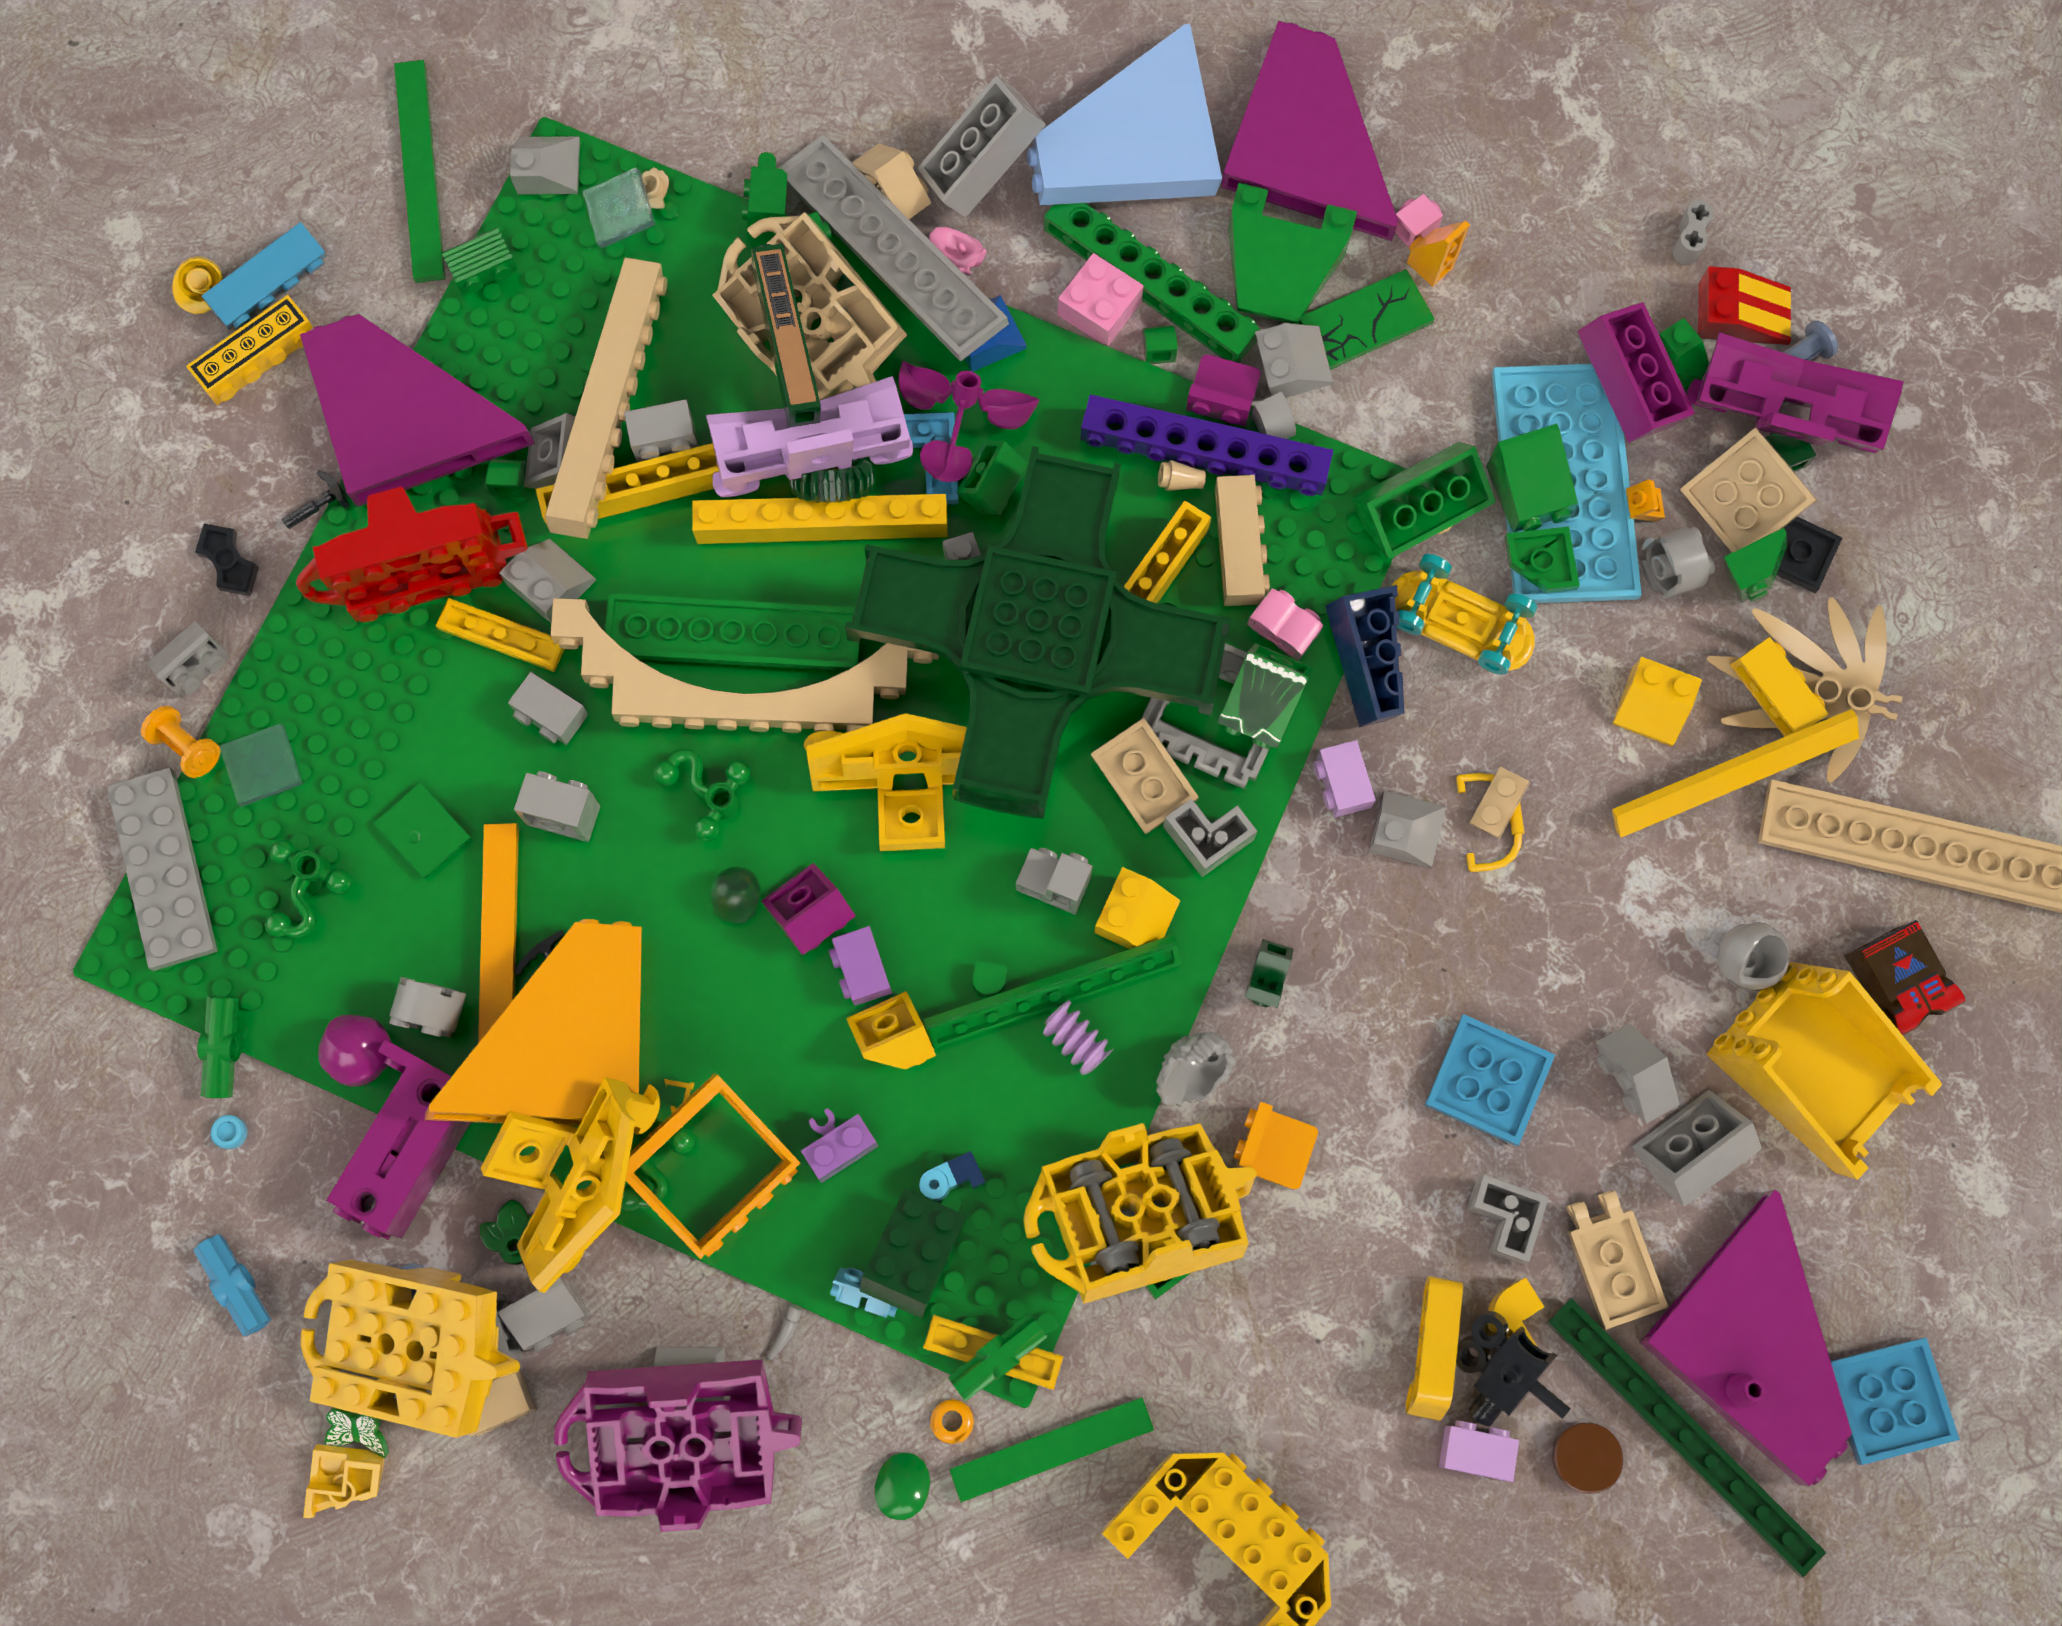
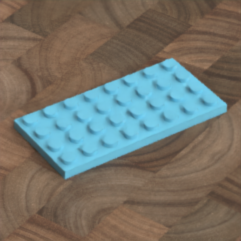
(1597, 460)

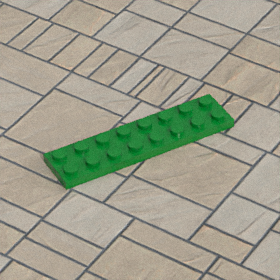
(732, 632)

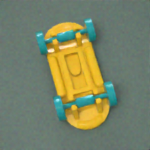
(1464, 619)

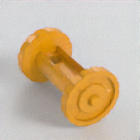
(164, 727)

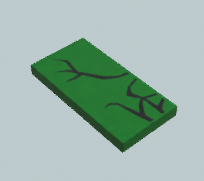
(1370, 318)

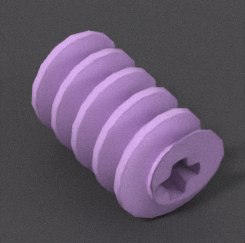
(1076, 1038)

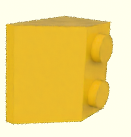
(1656, 701)
(1136, 911)

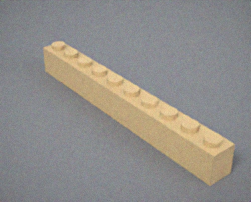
(605, 399)

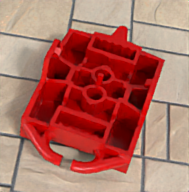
(410, 556)

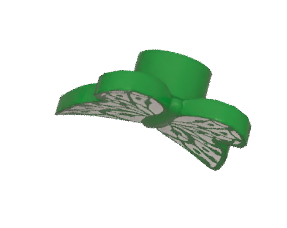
(351, 1427)

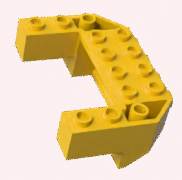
(1241, 1523)

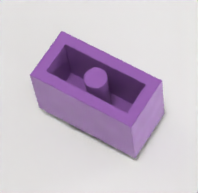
(860, 965)

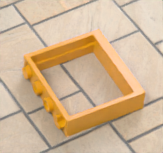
(758, 1196)

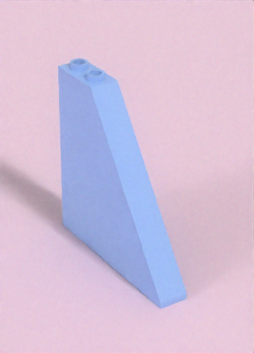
(1133, 135)

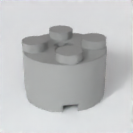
(1676, 562)
(427, 1006)

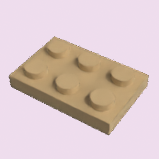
(1143, 775)

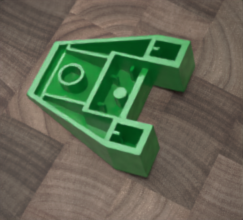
(1280, 262)

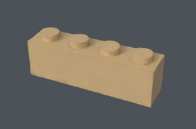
(1240, 540)

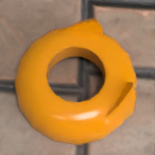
(959, 1435)

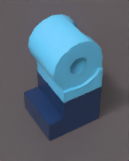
(940, 1180)

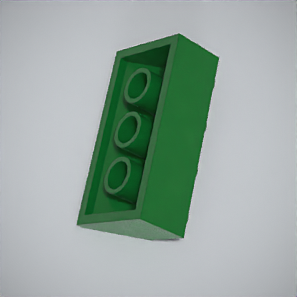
(1425, 499)

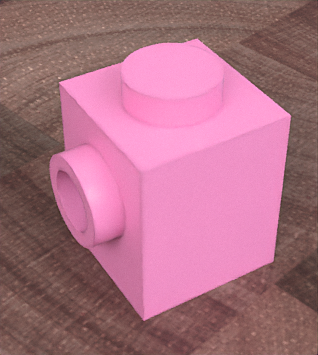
(1417, 219)

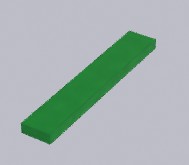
(1051, 1449)

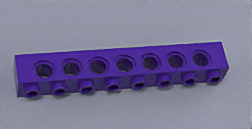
(1194, 432)

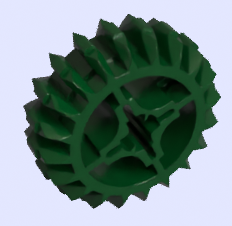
(835, 483)

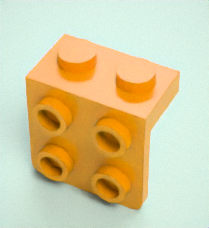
(1276, 1146)

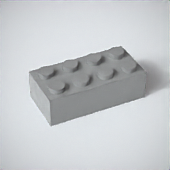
(981, 146)

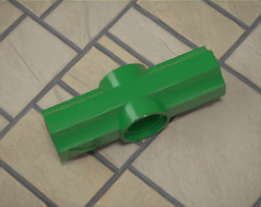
(219, 1047)
(997, 1357)

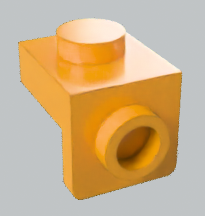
(1645, 501)

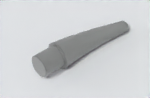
(787, 1330)

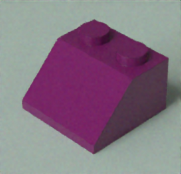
(808, 908)

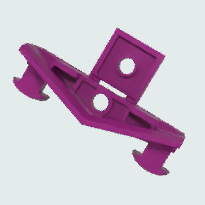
(1757, 379)

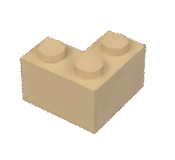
(894, 176)

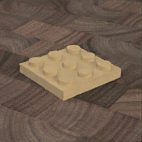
(1748, 492)

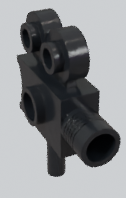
(1508, 1373)

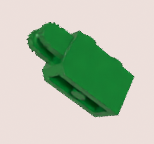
(765, 191)

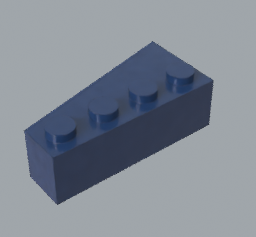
(1369, 652)

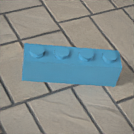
(264, 276)

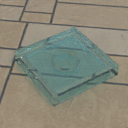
(618, 208)
(261, 764)

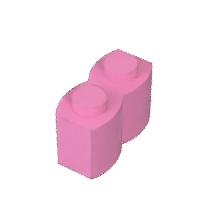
(1285, 623)

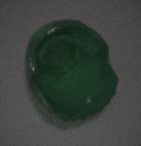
(735, 894)

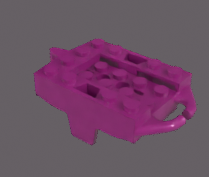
(684, 1477)

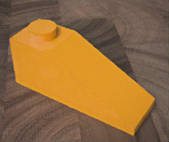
(1437, 251)

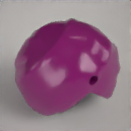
(351, 1049)

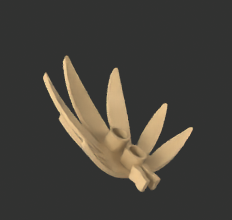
(1839, 688)

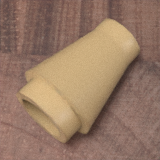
(1180, 476)

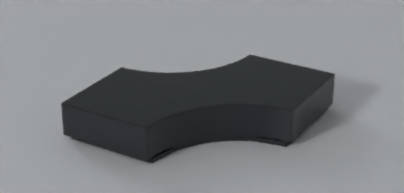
(233, 571)

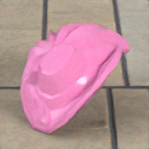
(959, 248)

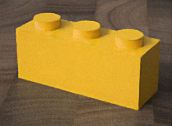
(1779, 687)

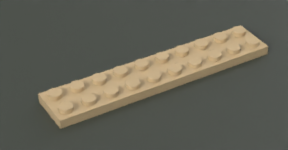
(1912, 845)

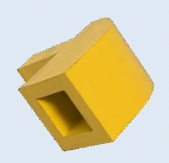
(1515, 1305)

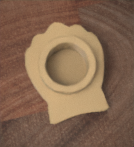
(656, 187)

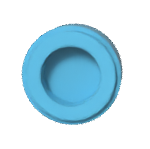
(229, 1132)

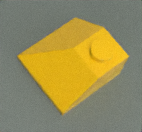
(892, 1033)

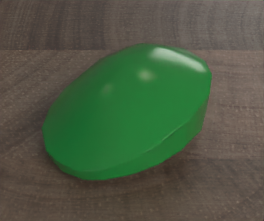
(902, 1486)

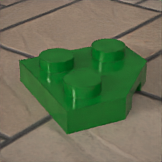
(1544, 558)

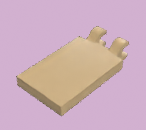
(1615, 1262)

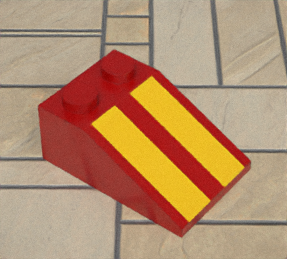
(1743, 306)

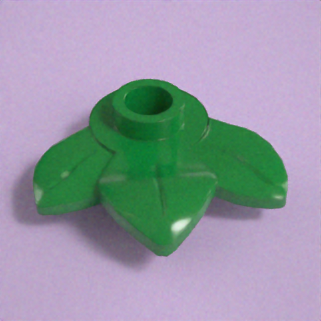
(505, 1232)

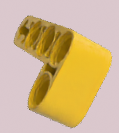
(1436, 1356)

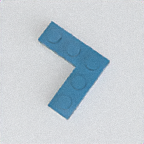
(927, 428)

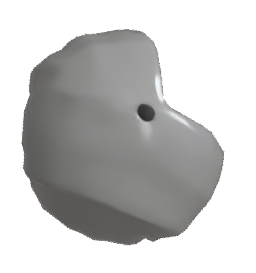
(1753, 956)

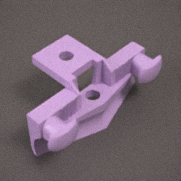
(850, 427)

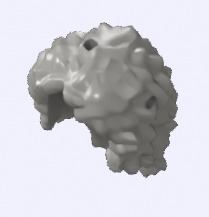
(1194, 1069)

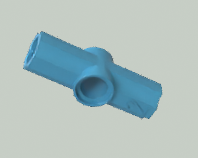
(232, 1285)

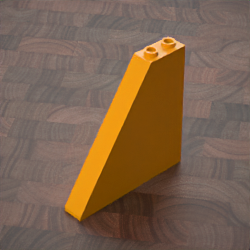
(557, 1035)

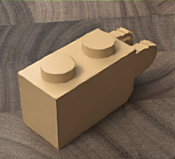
(506, 1402)

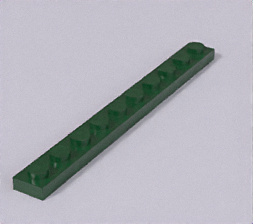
(1687, 1438)

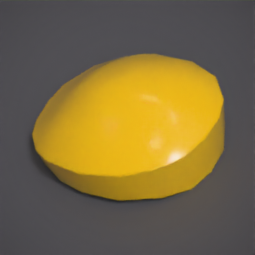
(192, 280)

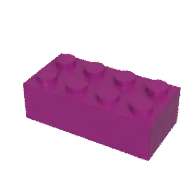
(1635, 372)

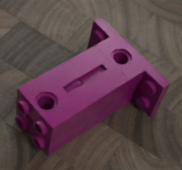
(399, 1152)

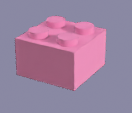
(1100, 300)

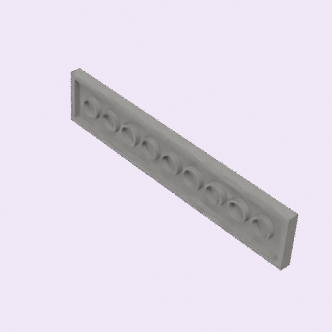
(893, 248)

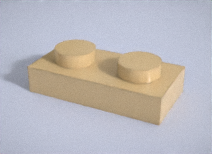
(1499, 802)

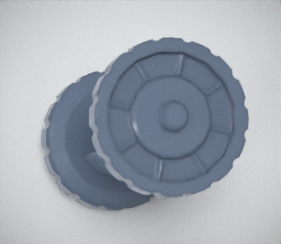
(1818, 341)

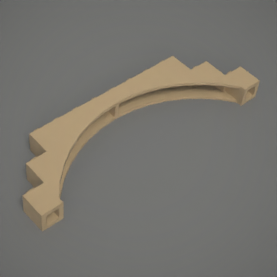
(655, 698)

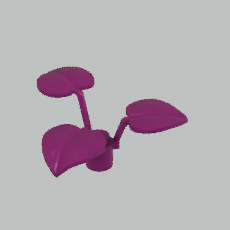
(925, 386)

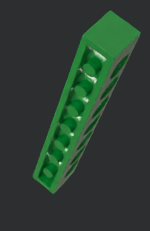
(1229, 345)

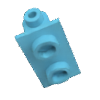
(847, 1288)

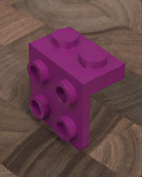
(1223, 390)

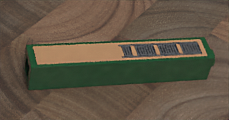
(785, 335)

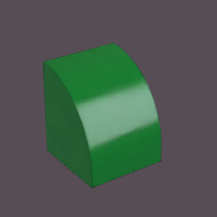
(1160, 344)
(506, 477)

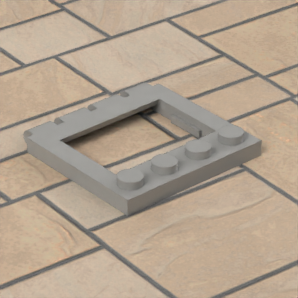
(1210, 755)

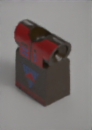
(1905, 977)

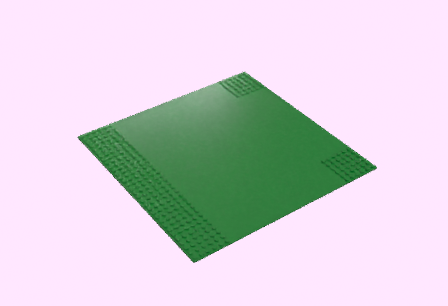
(413, 705)

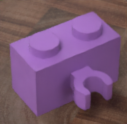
(838, 1145)

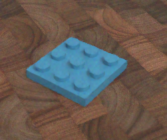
(1489, 1080)
(1894, 1401)

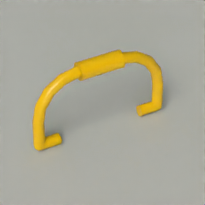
(1516, 823)

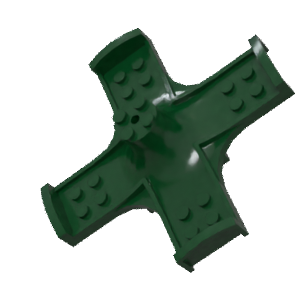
(1038, 632)

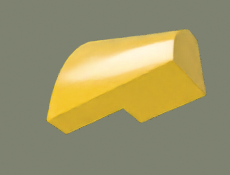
(341, 1477)

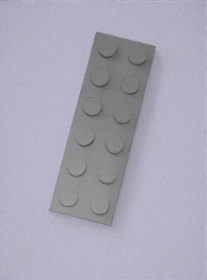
(161, 869)

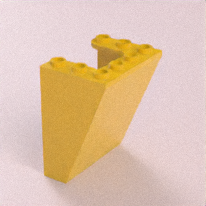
(1823, 1062)

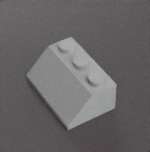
(1698, 1147)

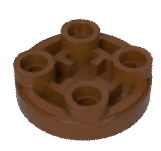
(1587, 1458)

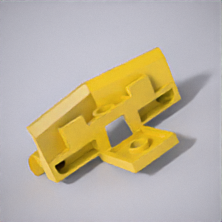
(871, 758)
(600, 1150)

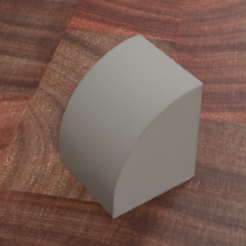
(1274, 417)

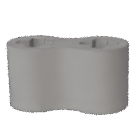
(1693, 232)

